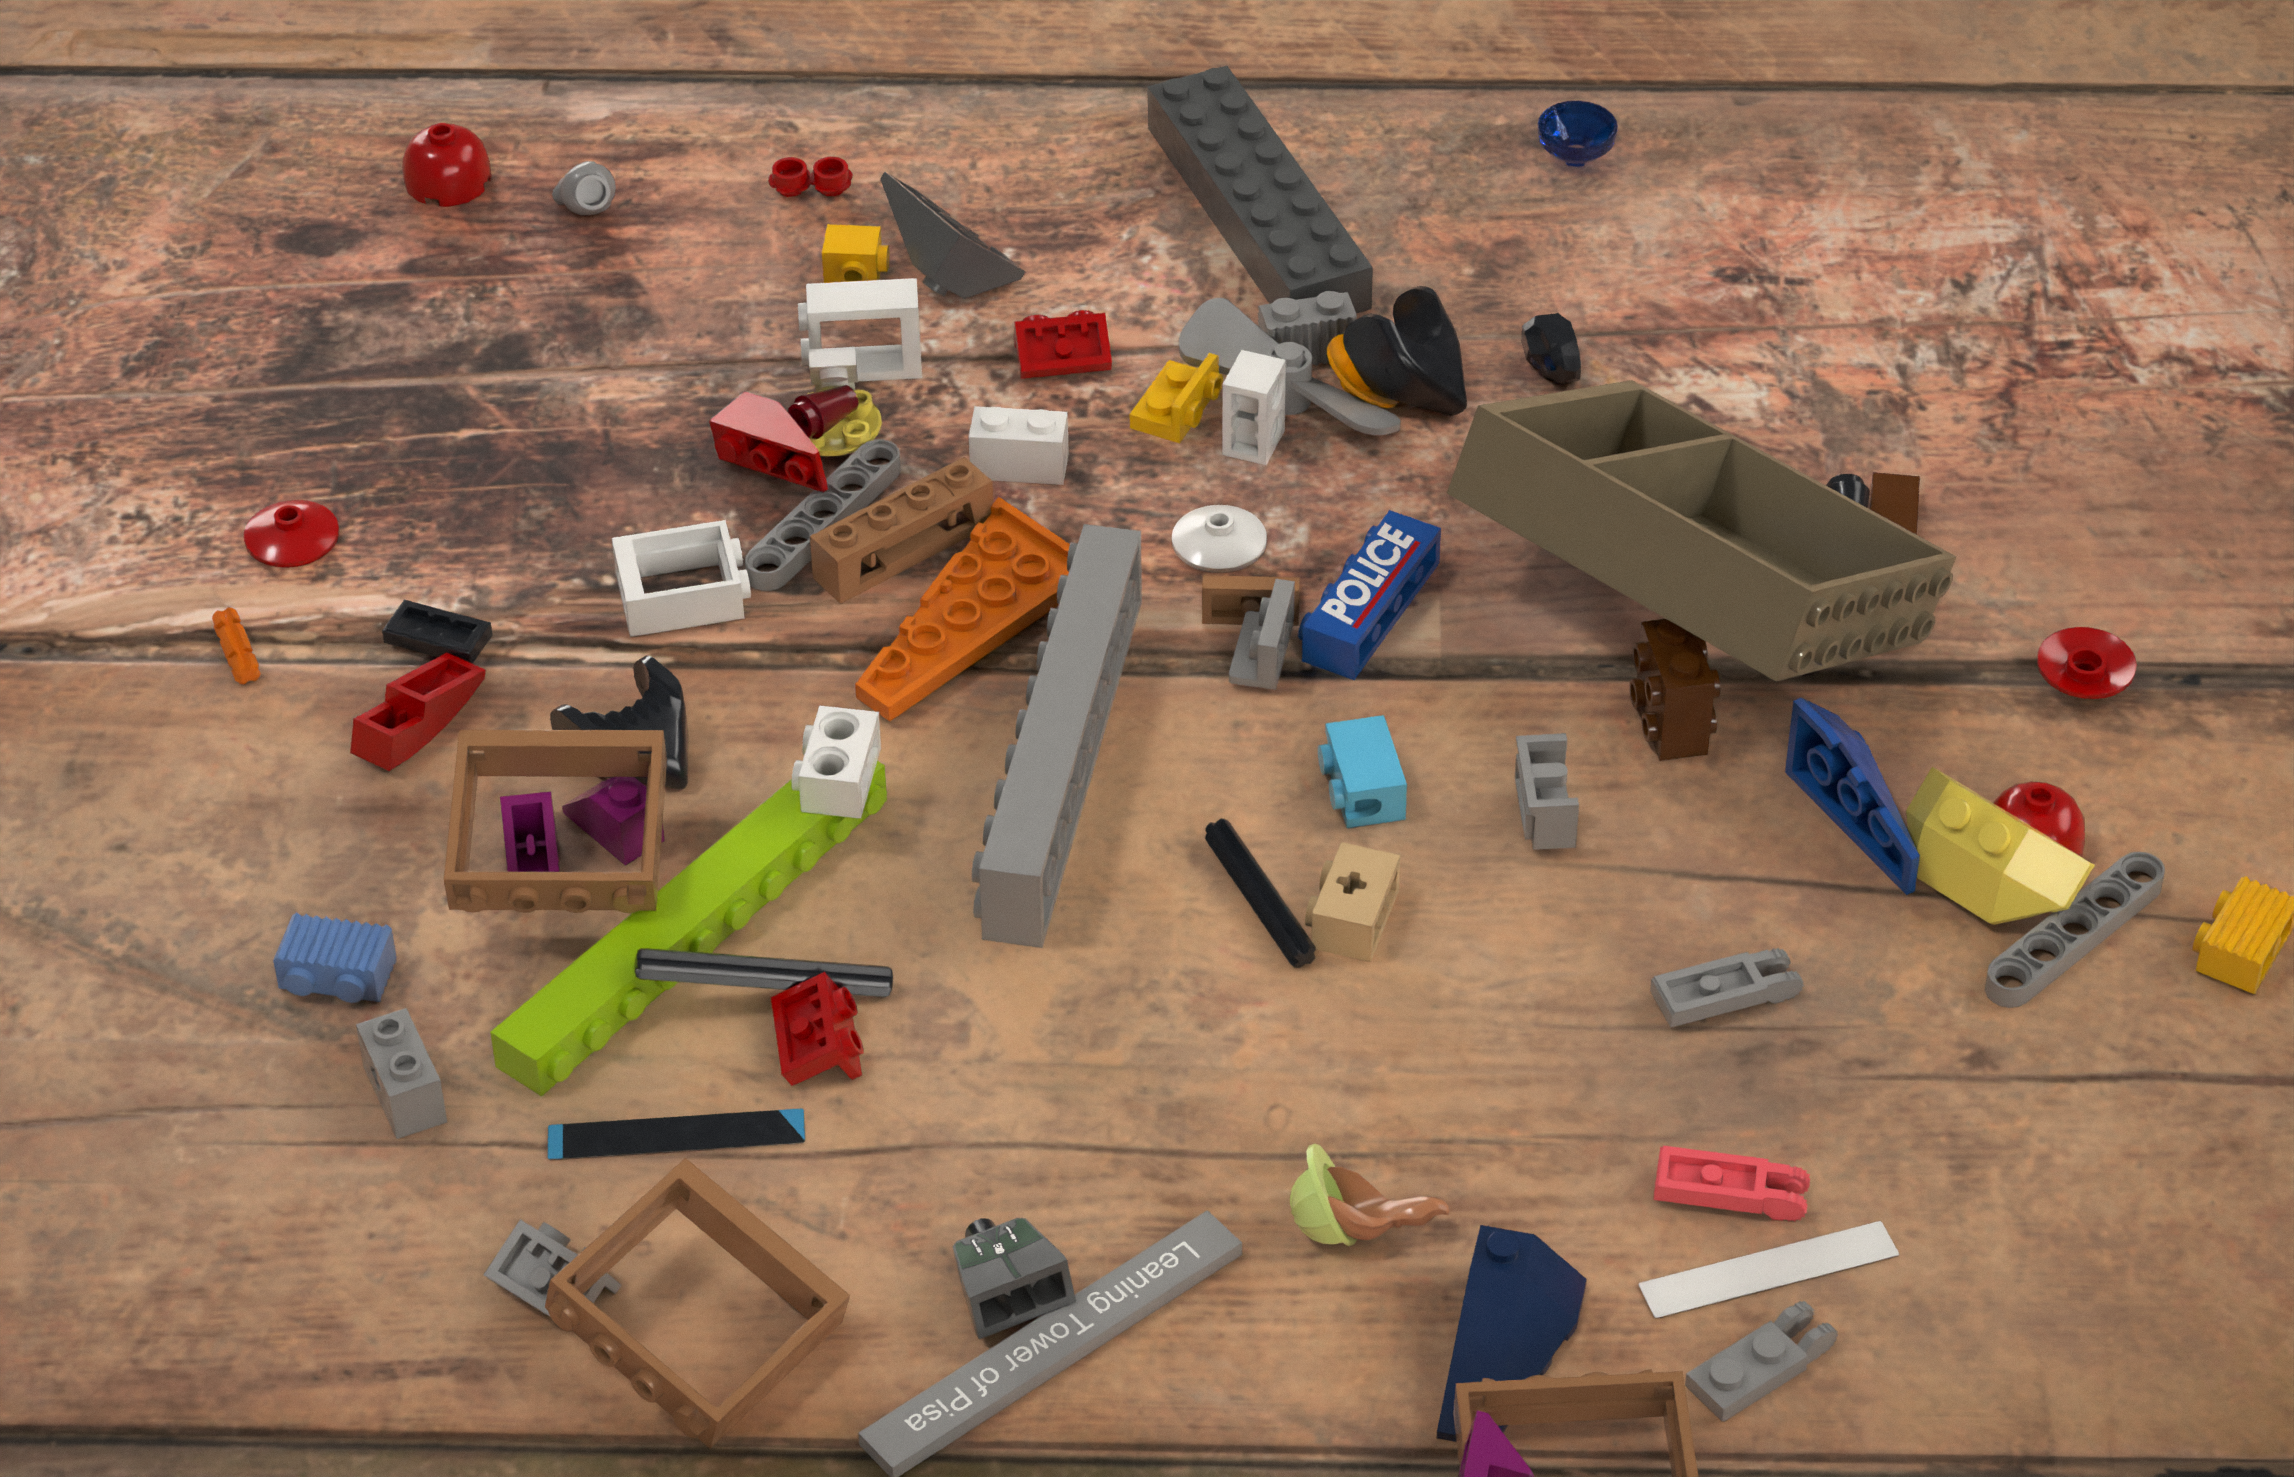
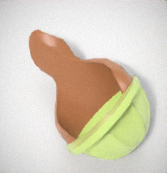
(1342, 1206)

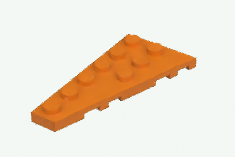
(971, 608)

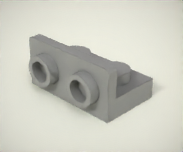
(1264, 639)
(532, 1259)

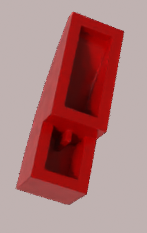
(414, 710)

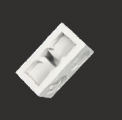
(1253, 407)
(837, 761)

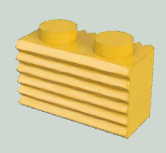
(2246, 934)

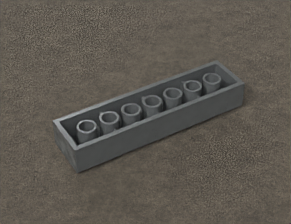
(1255, 190)

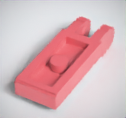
(1731, 1183)

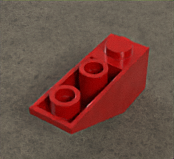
(767, 440)

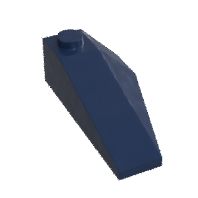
(1513, 1313)

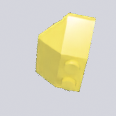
(1988, 855)

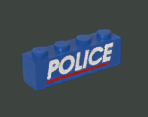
(1370, 594)

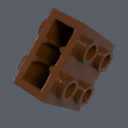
(1674, 690)

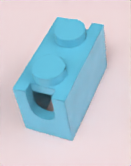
(1363, 772)

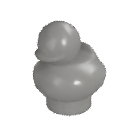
(586, 189)

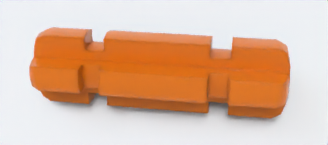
(236, 646)

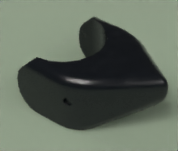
(1415, 357)
(659, 709)

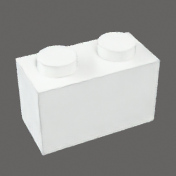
(1020, 444)

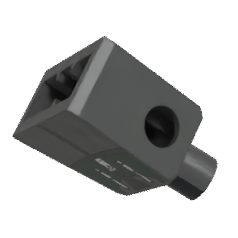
(1010, 1274)

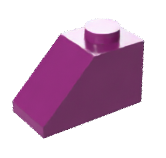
(613, 816)

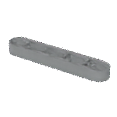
(803, 524)
(2071, 947)

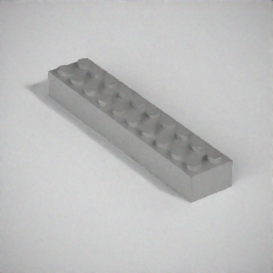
(1058, 737)

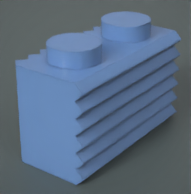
(335, 958)

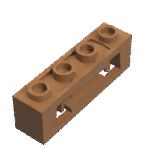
(900, 529)

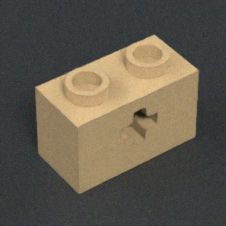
(1353, 901)

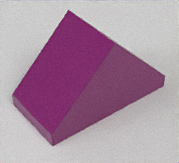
(530, 833)

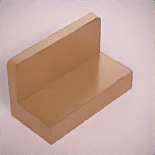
(1230, 597)

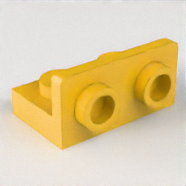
(1177, 399)

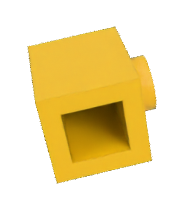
(853, 253)

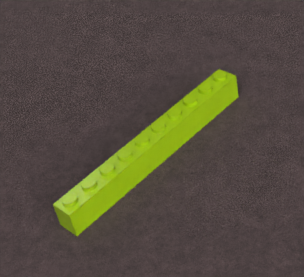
(692, 914)

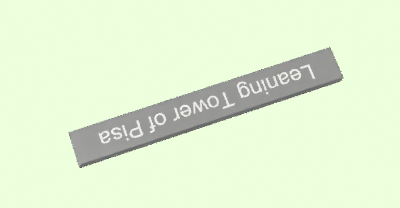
(1049, 1345)

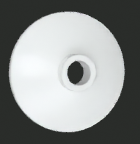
(1219, 538)

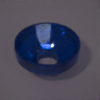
(1577, 124)

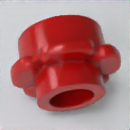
(789, 176)
(831, 176)

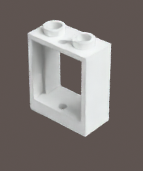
(867, 301)
(673, 552)

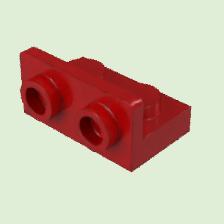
(1062, 344)
(816, 1030)

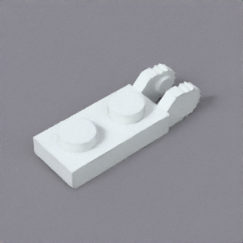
(833, 367)

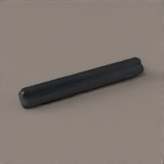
(1260, 893)

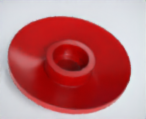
(291, 533)
(2086, 662)

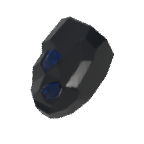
(1552, 347)

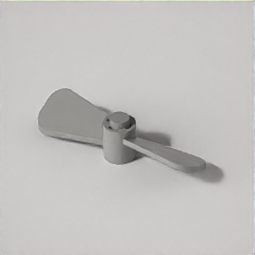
(1225, 331)

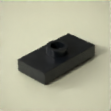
(436, 631)

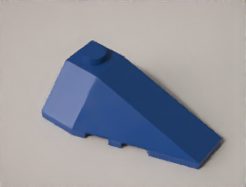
(1845, 782)

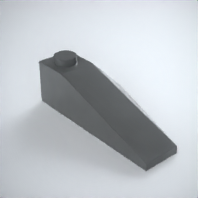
(943, 247)

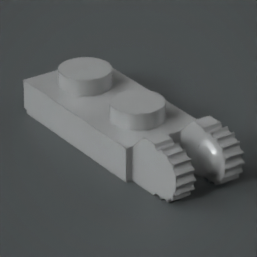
(1725, 986)
(1759, 1362)

